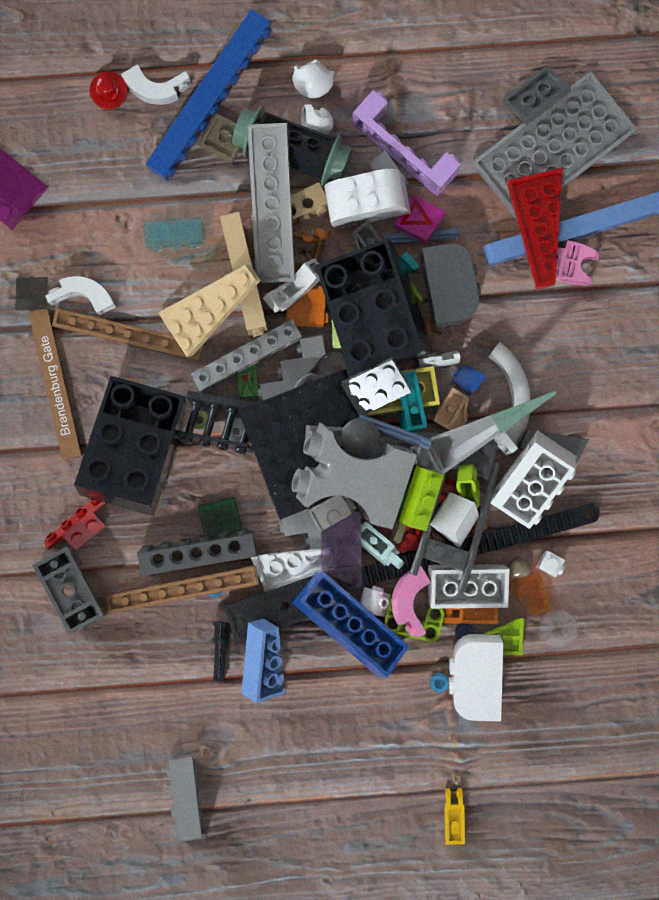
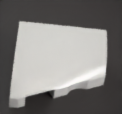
(439, 360)

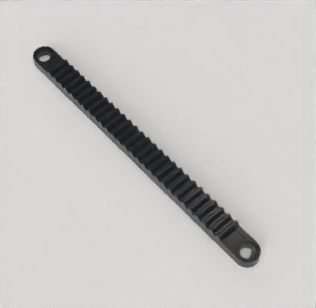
(489, 542)

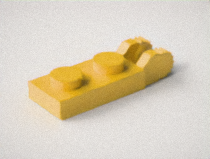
(454, 819)

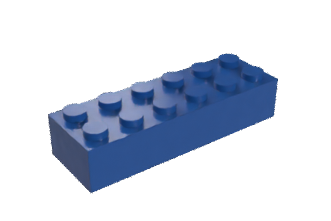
(351, 624)

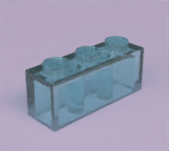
(174, 234)

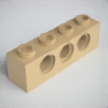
(315, 195)

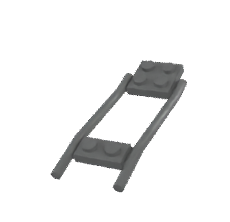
(450, 555)

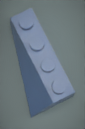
(262, 662)

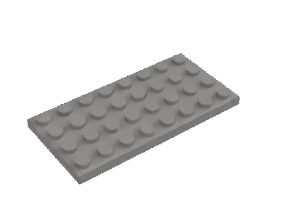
(566, 135)

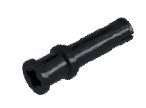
(220, 637)

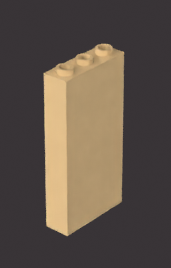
(239, 257)

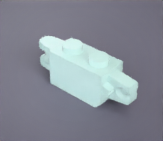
(379, 546)

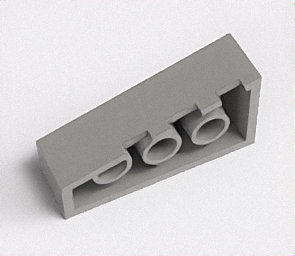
(185, 799)

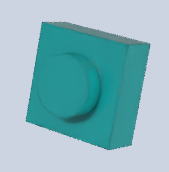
(410, 264)

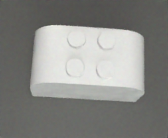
(367, 197)
(477, 677)

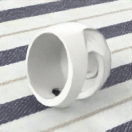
(318, 120)

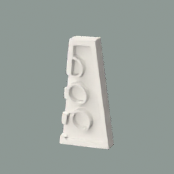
(286, 567)

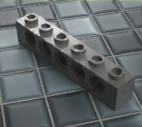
(149, 565)

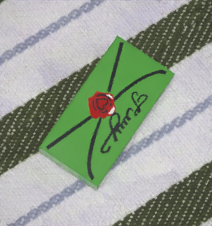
(248, 382)

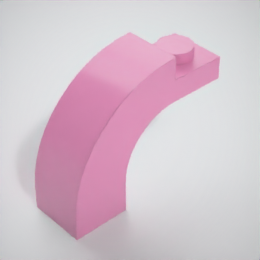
(403, 601)

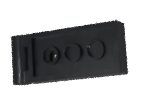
(268, 607)

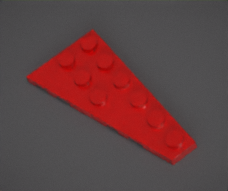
(538, 216)

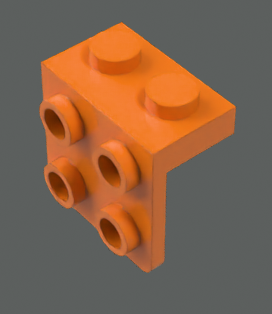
(309, 310)

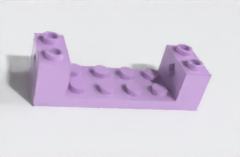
(367, 120)

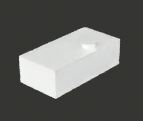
(485, 589)

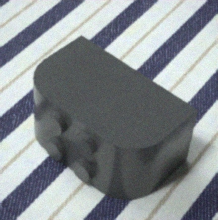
(450, 284)

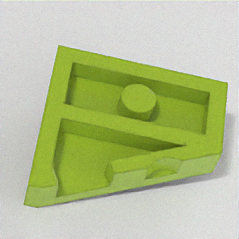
(511, 635)

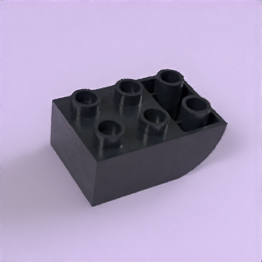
(373, 307)
(131, 446)

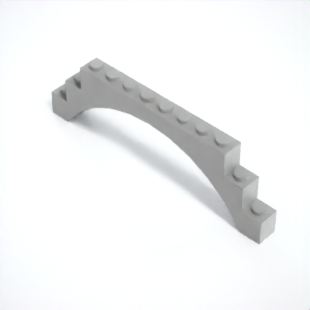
(291, 371)

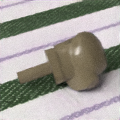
(518, 568)

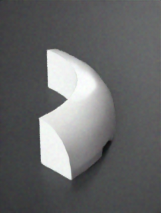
(517, 384)

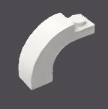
(155, 92)
(84, 287)
(292, 291)

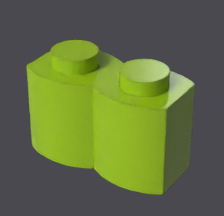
(467, 483)

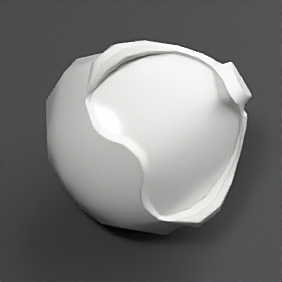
(313, 79)

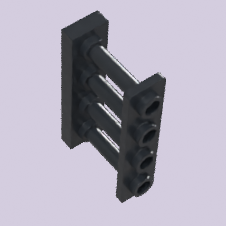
(215, 403)

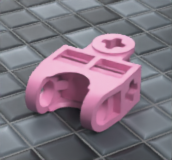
(569, 263)

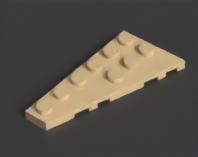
(202, 312)

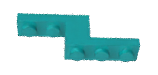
(413, 413)

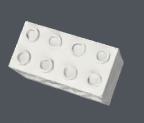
(534, 480)

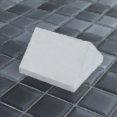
(455, 518)

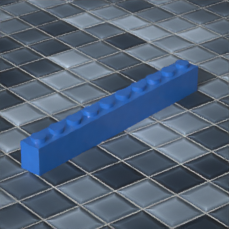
(208, 95)

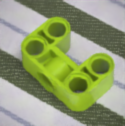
(426, 623)

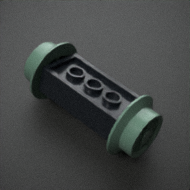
(308, 148)

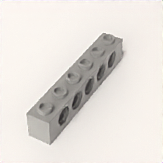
(246, 356)

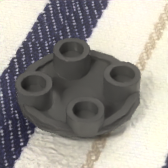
(360, 437)

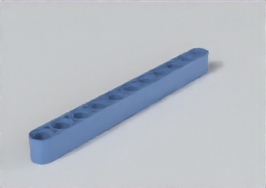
(579, 227)

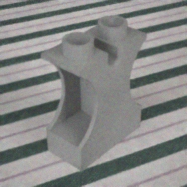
(372, 481)

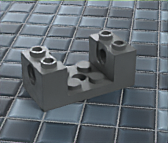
(62, 570)

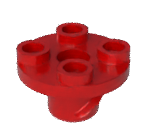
(108, 90)

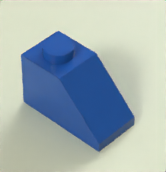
(468, 379)

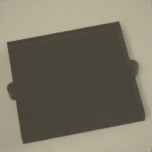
(31, 293)

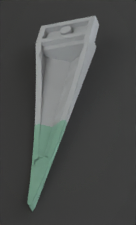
(459, 443)

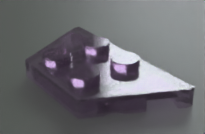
(343, 550)

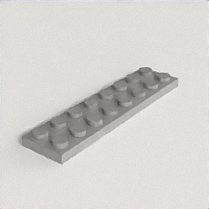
(271, 202)

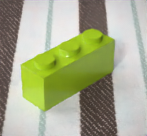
(421, 498)

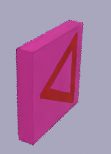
(422, 220)

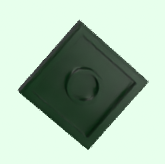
(219, 517)

